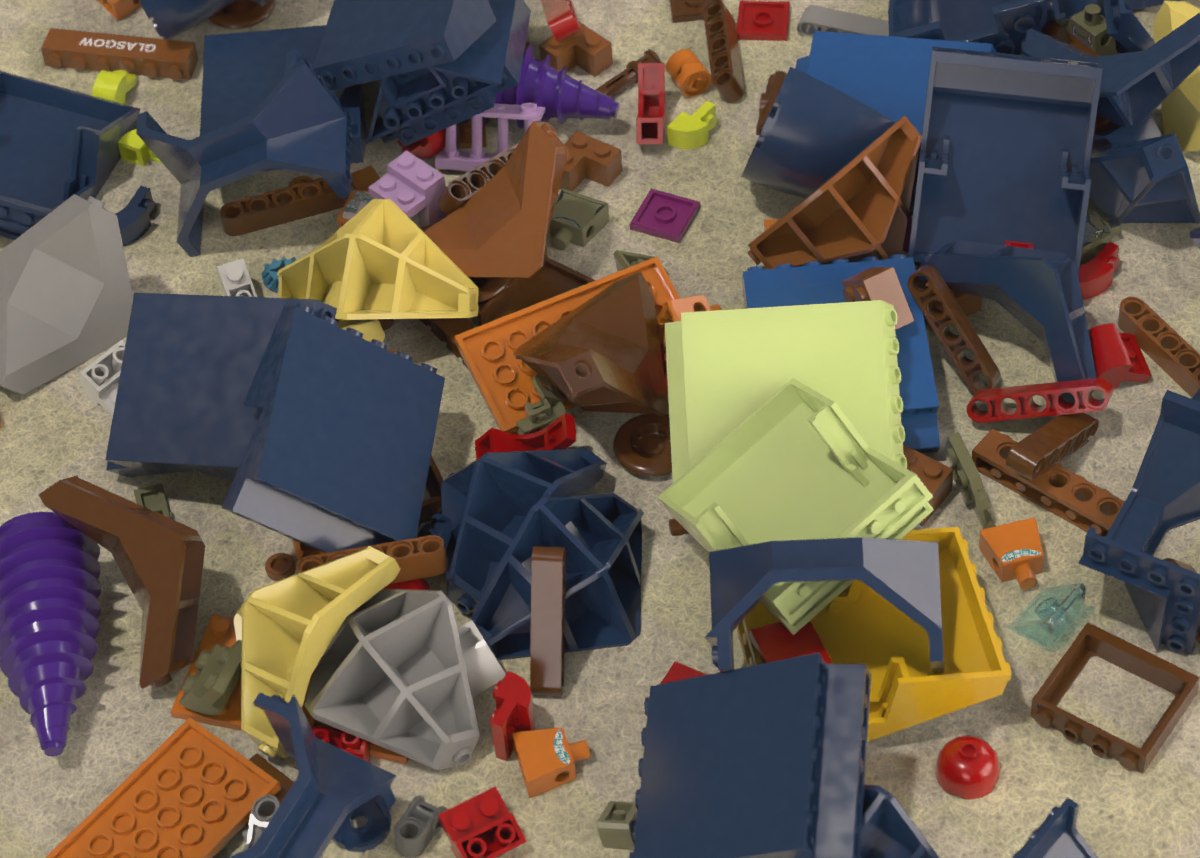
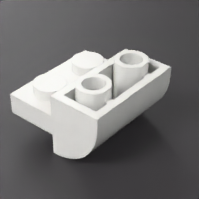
(102, 377)
(480, 663)

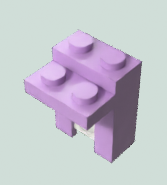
(413, 188)

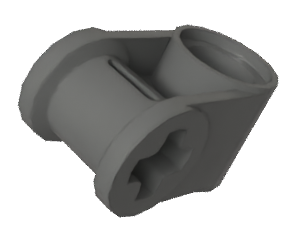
(420, 825)

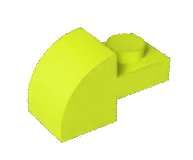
(114, 85)
(692, 130)
(135, 150)

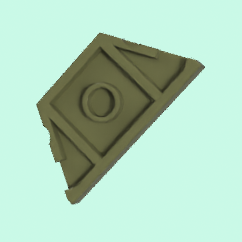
(969, 478)

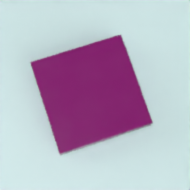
(665, 215)

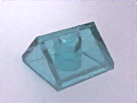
(1050, 614)

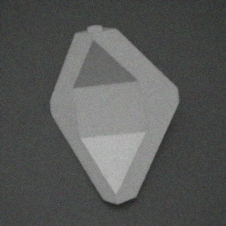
(62, 294)
(399, 679)

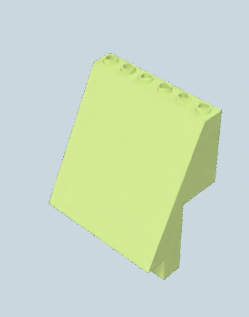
(738, 358)
(796, 476)

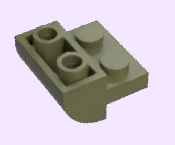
(214, 679)

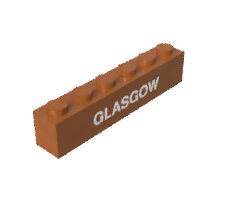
(120, 52)

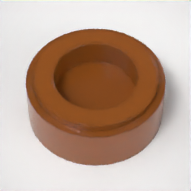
(280, 566)

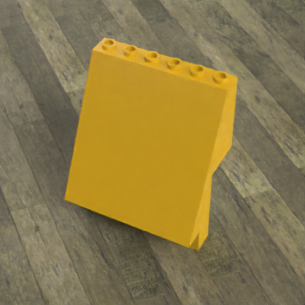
(873, 632)

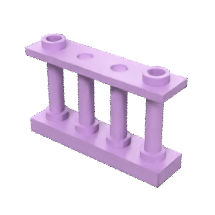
(453, 159)

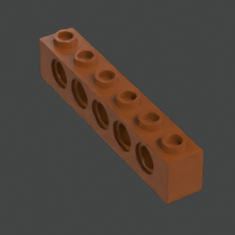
(1055, 490)

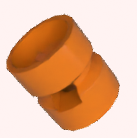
(688, 73)

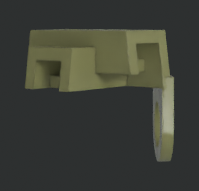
(549, 408)

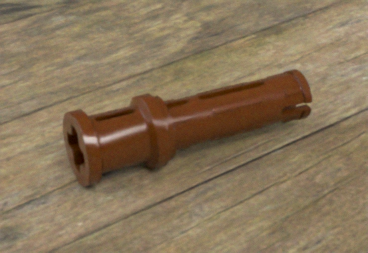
(627, 76)

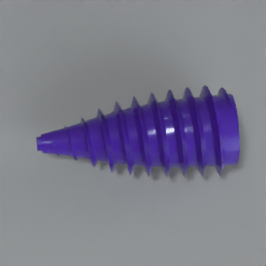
(556, 92)
(48, 619)

